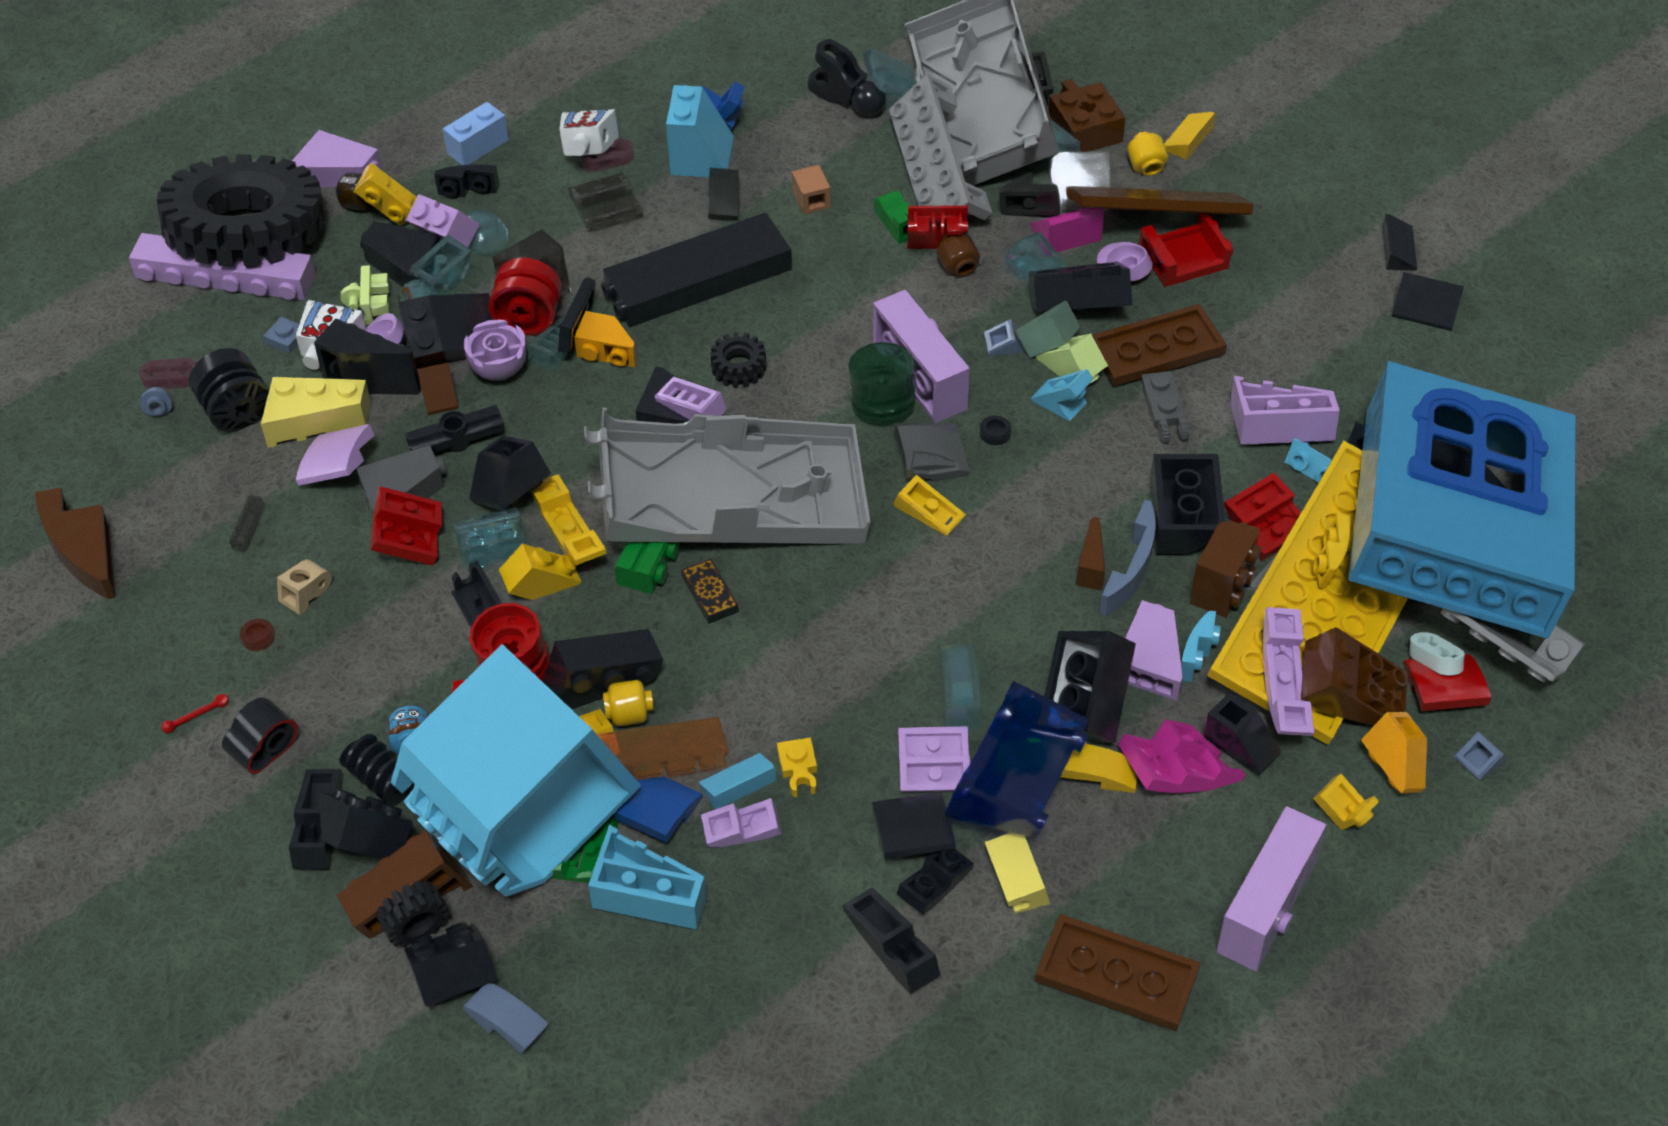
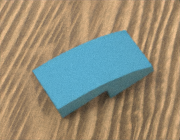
(1199, 645)

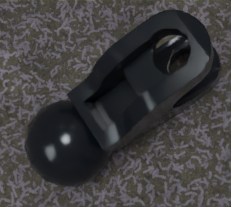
(844, 80)

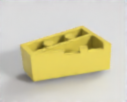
(313, 407)

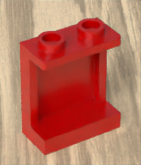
(1187, 251)

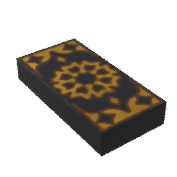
(709, 591)

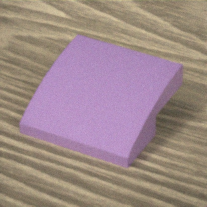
(333, 455)
(932, 758)

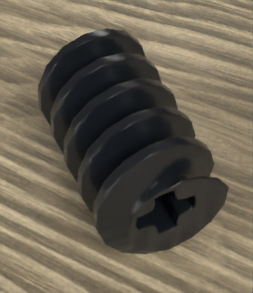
(374, 766)

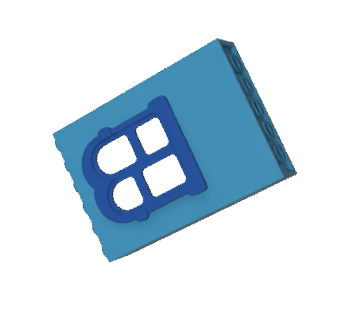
(1457, 535)

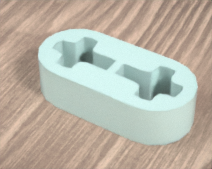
(1436, 653)

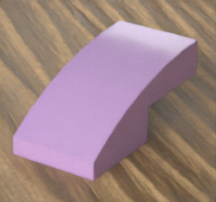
(733, 826)

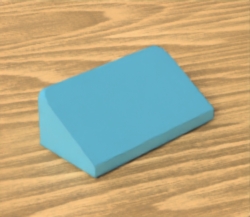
(738, 780)

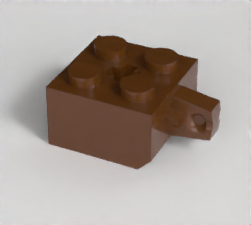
(1088, 115)
(1226, 567)

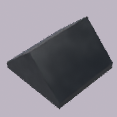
(1427, 301)

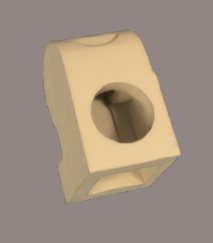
(302, 584)

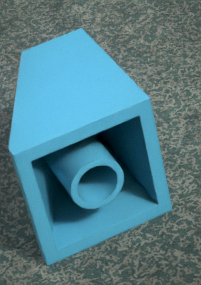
(696, 133)

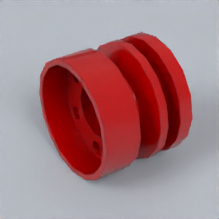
(514, 628)

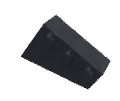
(1081, 286)
(587, 666)

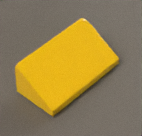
(1190, 134)

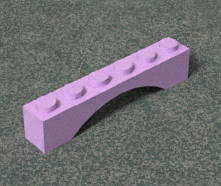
(281, 278)

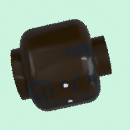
(347, 197)

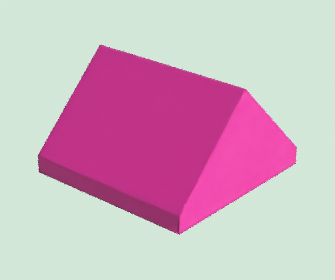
(1071, 228)

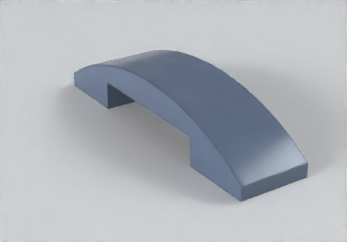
(1123, 586)

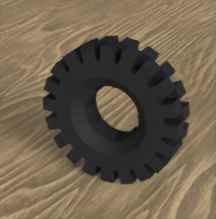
(195, 201)

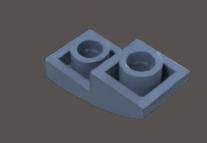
(506, 1014)

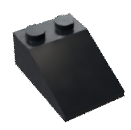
(439, 324)

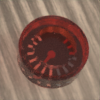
(257, 634)

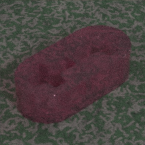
(610, 158)
(168, 373)

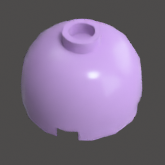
(495, 350)

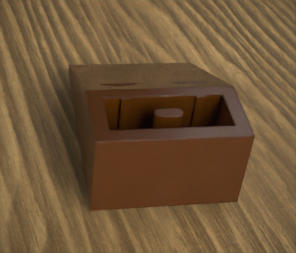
(1351, 679)

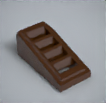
(1091, 564)

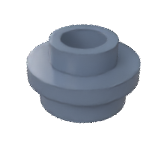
(157, 395)

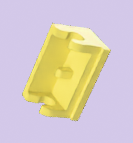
(1017, 872)

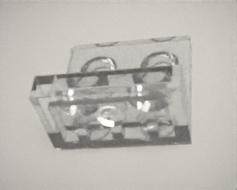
(1078, 170)

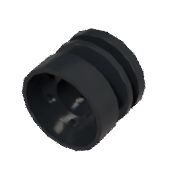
(229, 389)

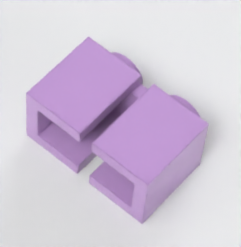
(442, 220)

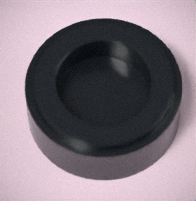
(995, 430)

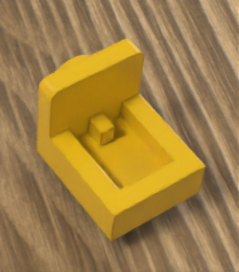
(1344, 803)

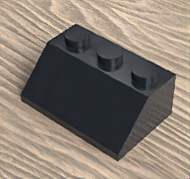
(1185, 501)
(1092, 678)

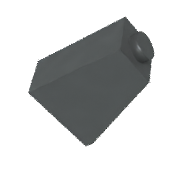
(411, 472)

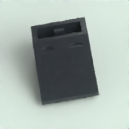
(359, 355)

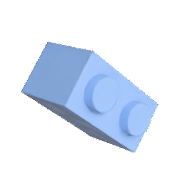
(475, 134)

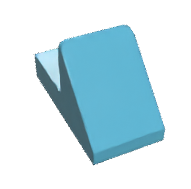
(1064, 394)

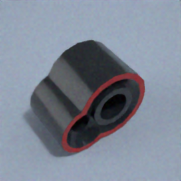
(259, 735)

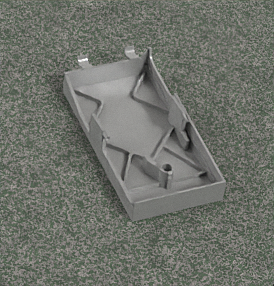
(730, 481)

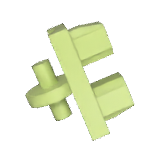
(363, 295)

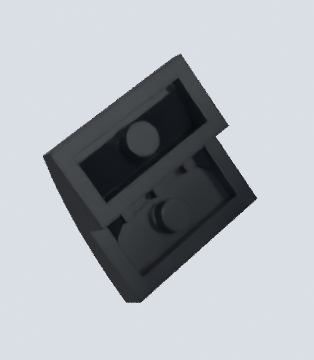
(913, 825)

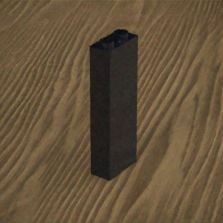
(696, 270)

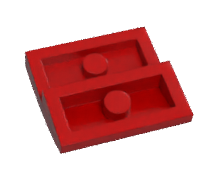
(1267, 507)
(406, 526)
(1448, 691)

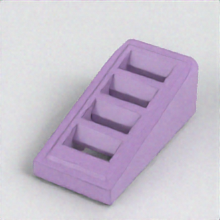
(710, 400)

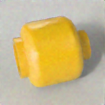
(1147, 153)
(627, 703)

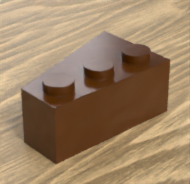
(417, 860)

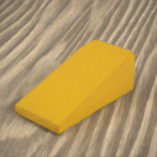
(928, 506)

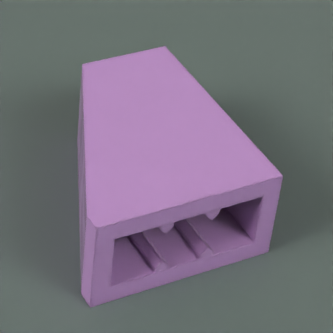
(334, 156)
(1156, 653)

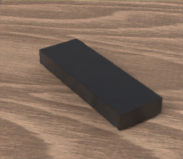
(582, 302)

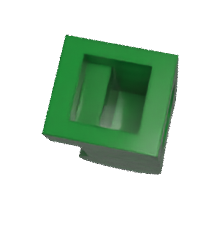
(893, 213)

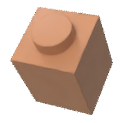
(811, 189)

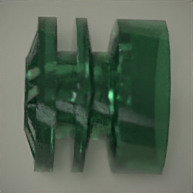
(882, 383)

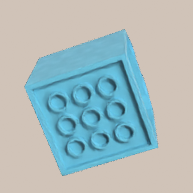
(509, 776)

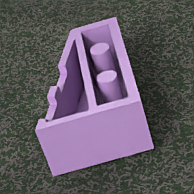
(1282, 414)

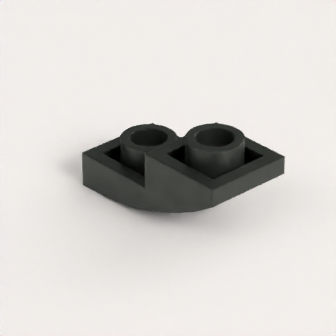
(723, 194)

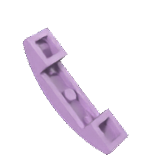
(1284, 672)

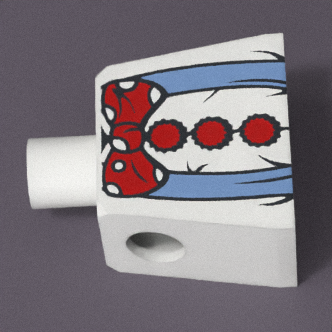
(583, 131)
(315, 320)

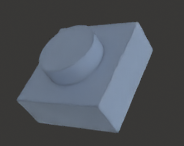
(282, 335)

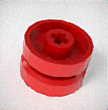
(525, 295)

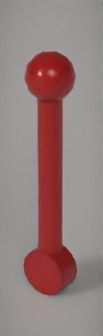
(220, 701)

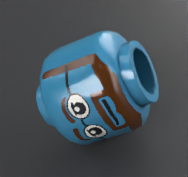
(403, 723)

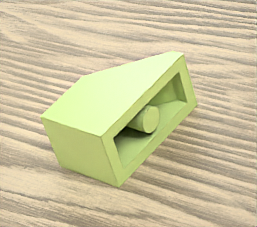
(1075, 355)

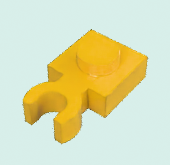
(798, 762)

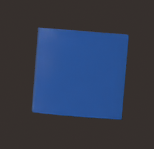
(658, 807)

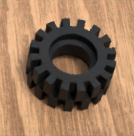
(738, 372)
(412, 913)

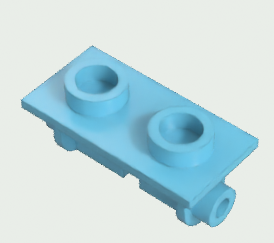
(1307, 460)

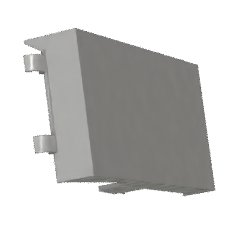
(992, 73)

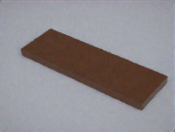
(1159, 200)

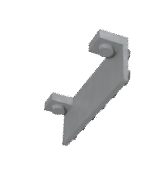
(930, 151)
(1548, 662)

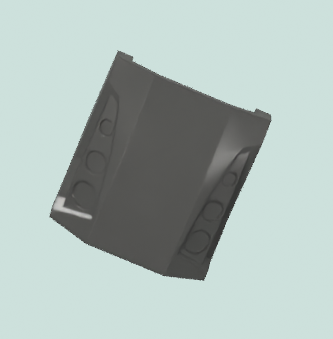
(932, 450)

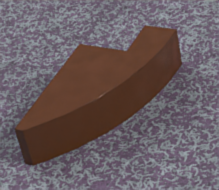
(79, 540)

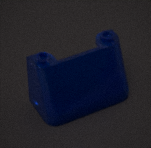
(1018, 763)

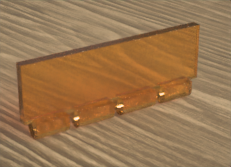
(669, 745)

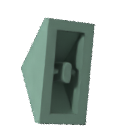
(1048, 330)

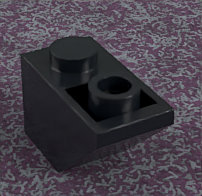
(1241, 734)

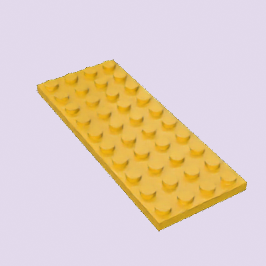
(1292, 584)

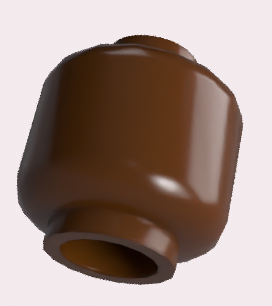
(958, 254)

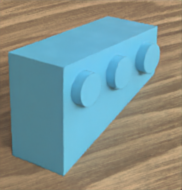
(645, 885)

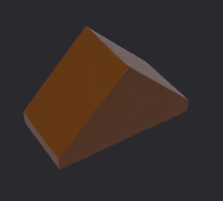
(437, 388)

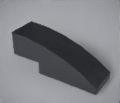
(306, 844)
(892, 940)

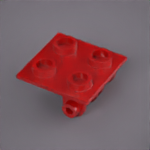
(931, 223)

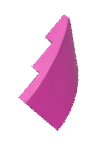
(1178, 760)

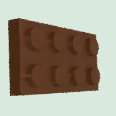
(1159, 344)
(1118, 972)

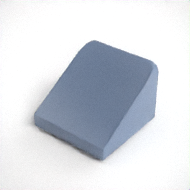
(1003, 339)
(1480, 756)

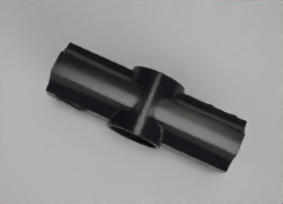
(457, 430)

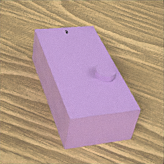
(939, 370)
(1271, 889)

